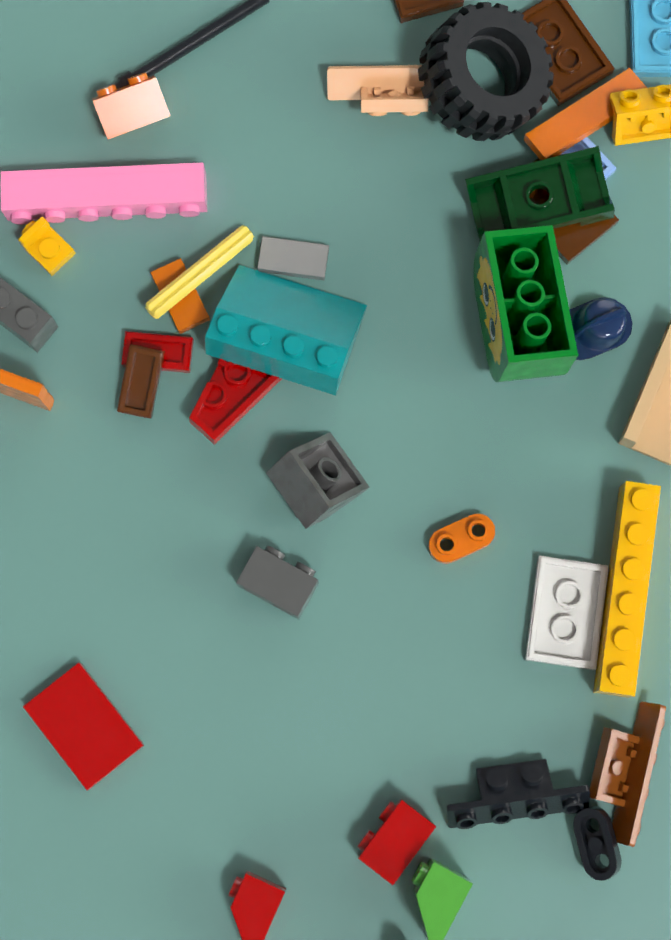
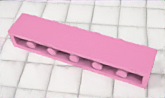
(104, 192)

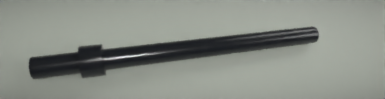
(194, 40)

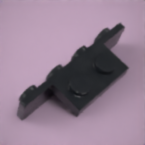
(516, 793)

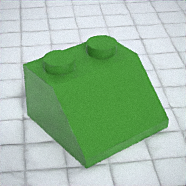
(438, 896)

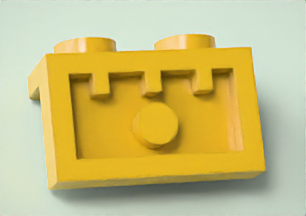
(641, 115)

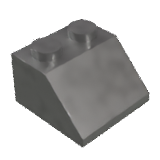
(317, 479)

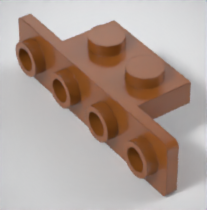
(625, 770)

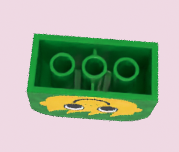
(523, 304)

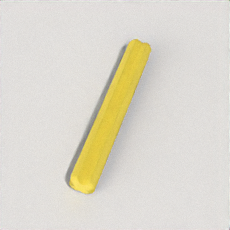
(199, 272)

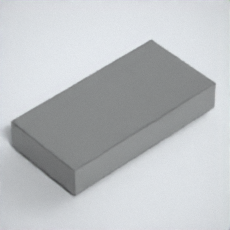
(293, 258)

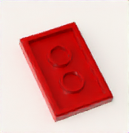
(83, 726)

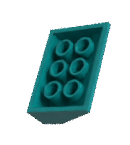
(285, 329)

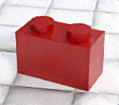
(395, 841)

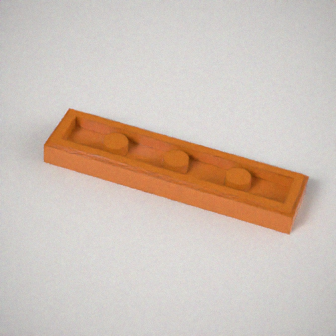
(580, 118)

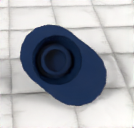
(600, 326)

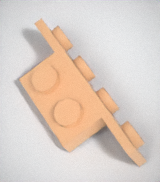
(379, 88)

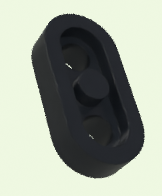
(594, 843)

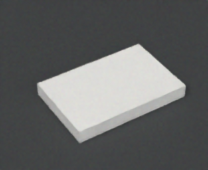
(566, 613)

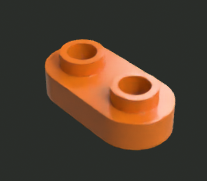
(462, 538)

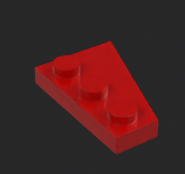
(229, 398)

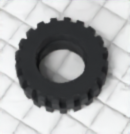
(516, 52)

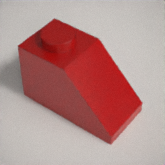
(254, 905)

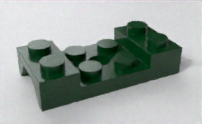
(574, 188)

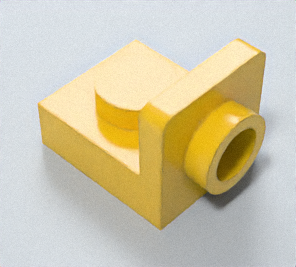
(45, 245)

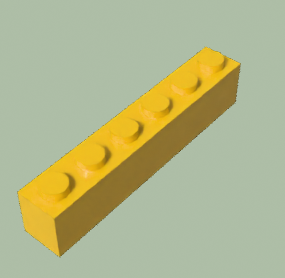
(627, 589)

